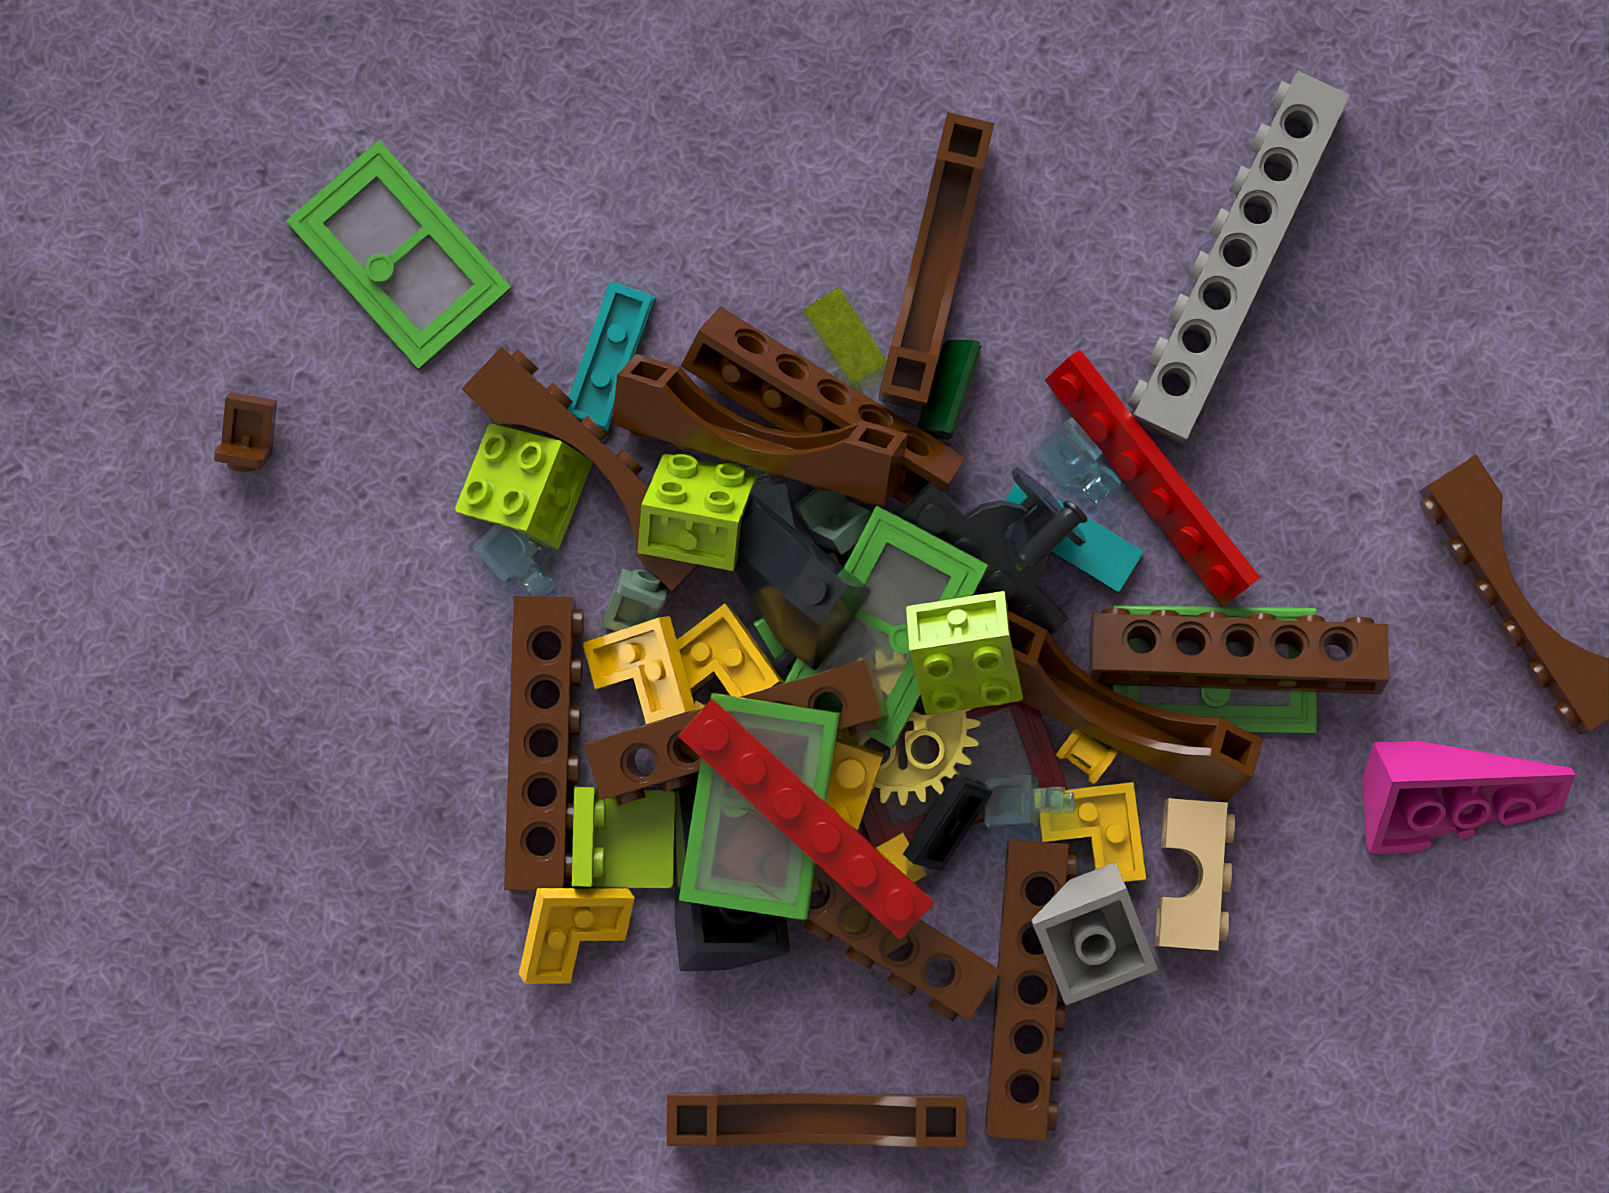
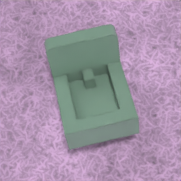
(833, 519)
(634, 600)

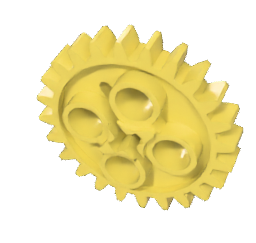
(952, 736)

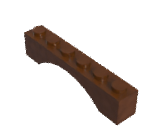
(936, 262)
(517, 399)
(669, 406)
(1470, 513)
(1192, 749)
(816, 1119)

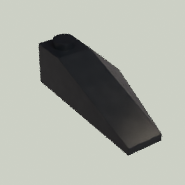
(795, 584)
(713, 935)

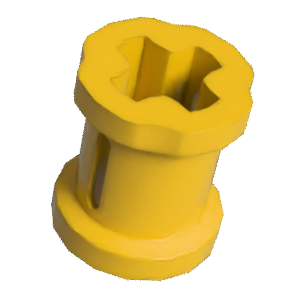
(1087, 754)

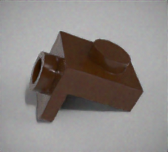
(247, 432)

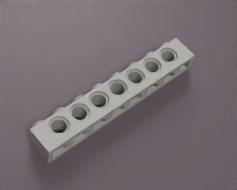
(1319, 110)

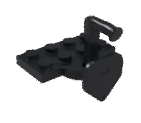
(1013, 560)

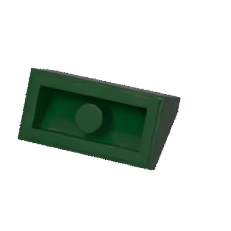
(949, 387)

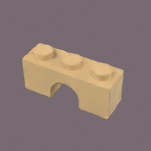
(1201, 832)

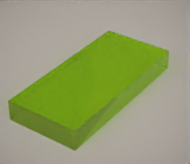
(845, 336)

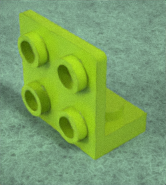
(524, 484)
(695, 511)
(963, 653)
(624, 842)

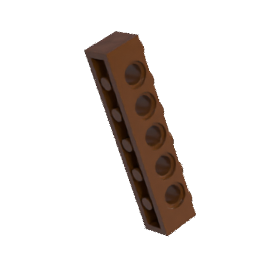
(806, 397)
(531, 620)
(1214, 667)
(614, 756)
(959, 994)
(1003, 1114)

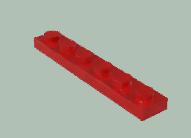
(1152, 478)
(806, 818)

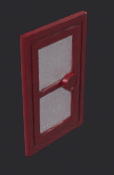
(1010, 745)

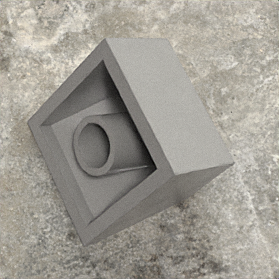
(1093, 935)

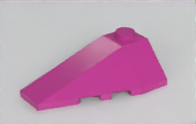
(1438, 789)

